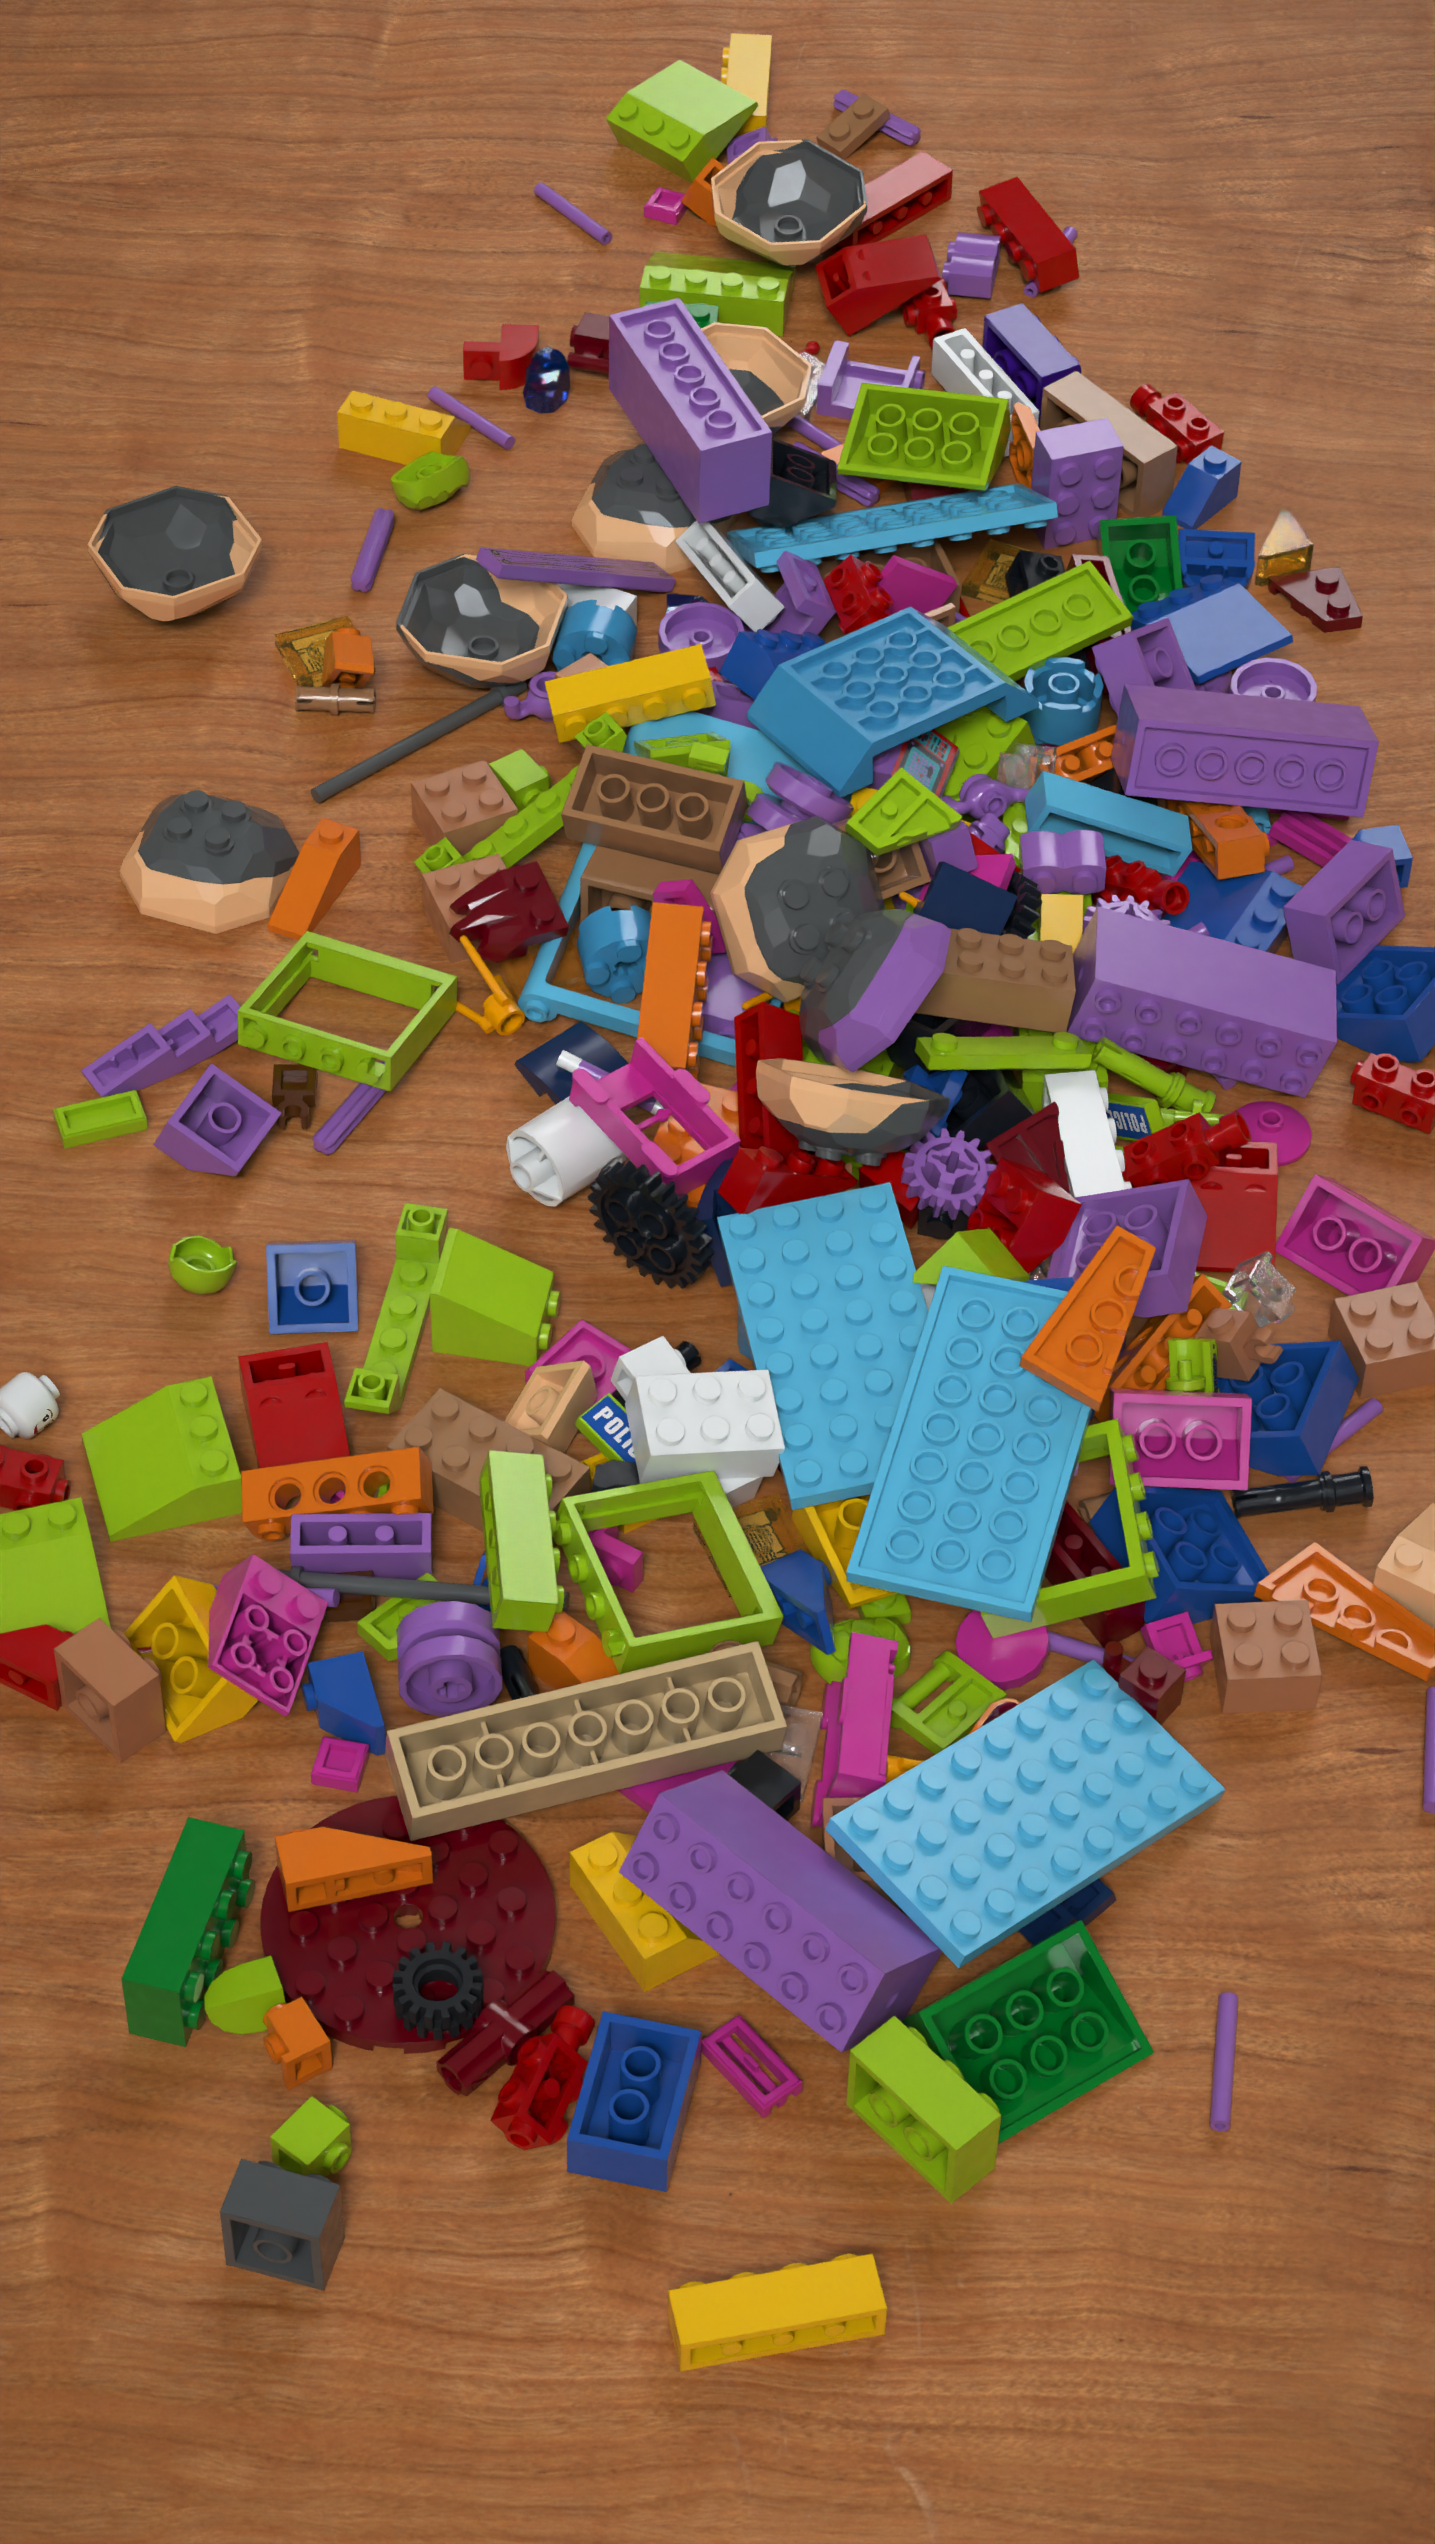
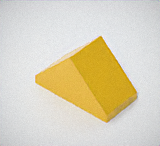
(1060, 918)

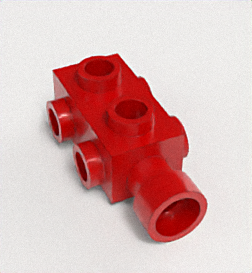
(931, 312)
(1177, 421)
(857, 594)
(1143, 884)
(1395, 1091)
(1183, 1149)
(31, 1479)
(545, 2082)

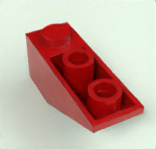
(775, 1177)

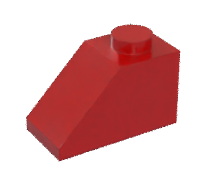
(30, 1662)

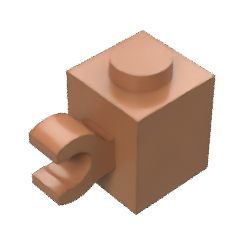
(1239, 1343)

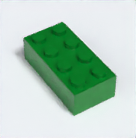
(187, 1932)

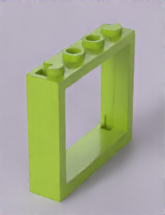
(356, 970)
(726, 1541)
(1111, 1588)

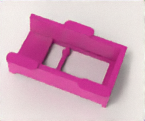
(679, 1095)
(857, 1723)

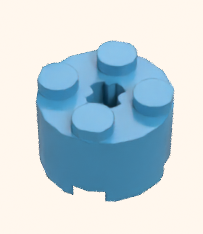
(594, 630)
(1067, 701)
(615, 951)

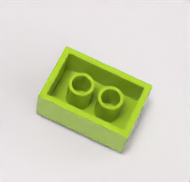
(980, 740)
(923, 2108)

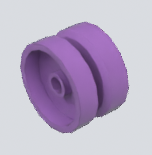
(701, 624)
(1274, 680)
(802, 799)
(448, 1658)

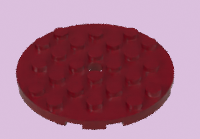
(343, 1954)

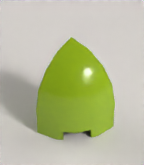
(243, 1996)

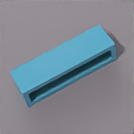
(1128, 825)

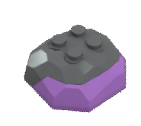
(869, 984)

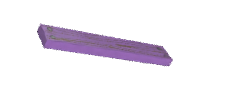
(575, 570)

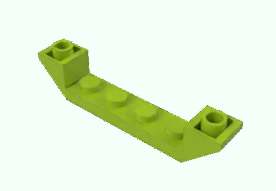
(536, 821)
(403, 1313)

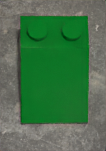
(1142, 557)

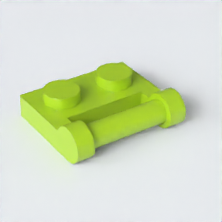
(952, 1712)

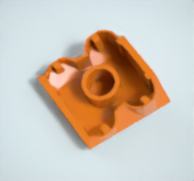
(1022, 447)

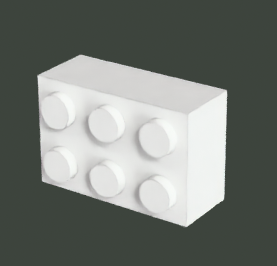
(704, 1425)

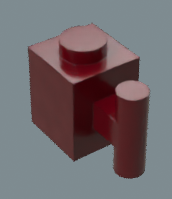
(590, 344)
(1147, 1679)

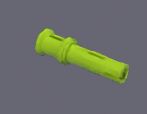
(1169, 1088)

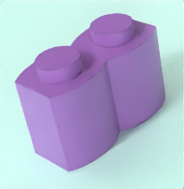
(972, 264)
(1064, 861)

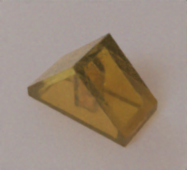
(1284, 551)

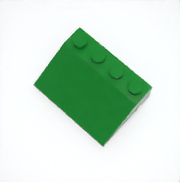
(1036, 2028)

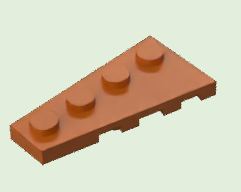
(1090, 1324)
(1353, 1610)

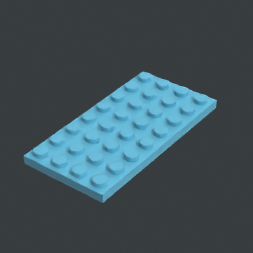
(896, 524)
(835, 1325)
(973, 1456)
(1024, 1812)

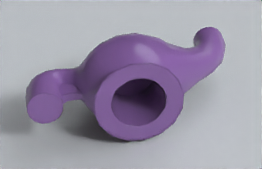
(535, 702)
(984, 795)

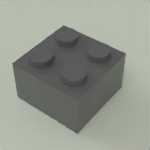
(282, 2223)

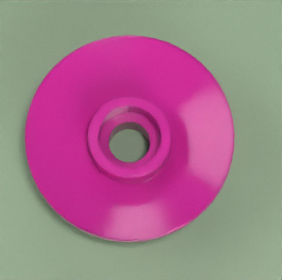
(1280, 1125)

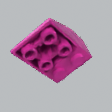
(263, 1631)

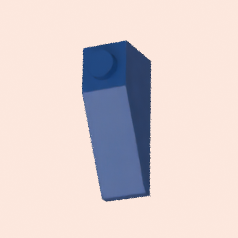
(803, 1597)

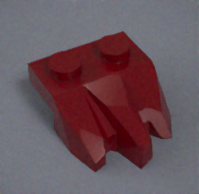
(509, 913)

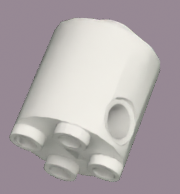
(559, 1153)

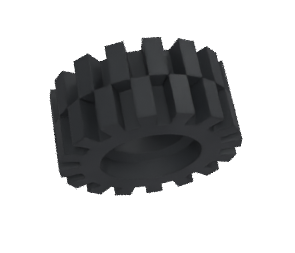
(436, 1966)

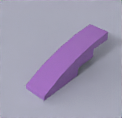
(159, 1054)

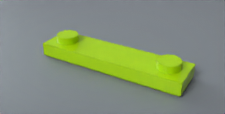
(1004, 1052)

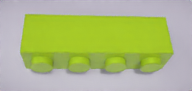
(519, 1541)

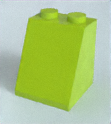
(490, 1303)

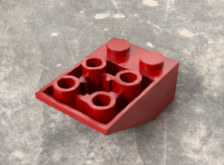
(875, 278)
(1239, 1206)
(1025, 1212)
(293, 1405)

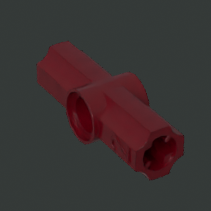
(503, 2031)

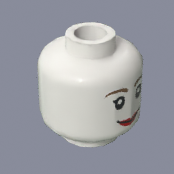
(27, 1405)

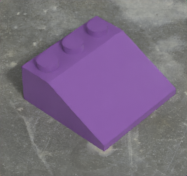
(1161, 1215)

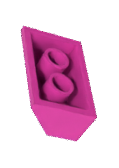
(1352, 1240)
(1186, 1437)

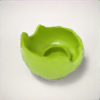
(201, 1264)

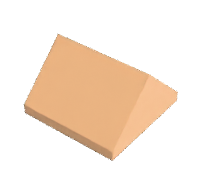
(554, 1402)

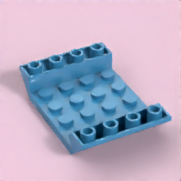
(876, 692)

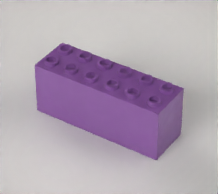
(689, 410)
(1243, 750)
(1203, 1002)
(780, 1909)

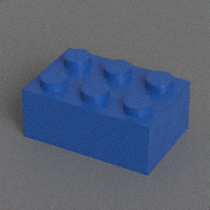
(634, 2101)

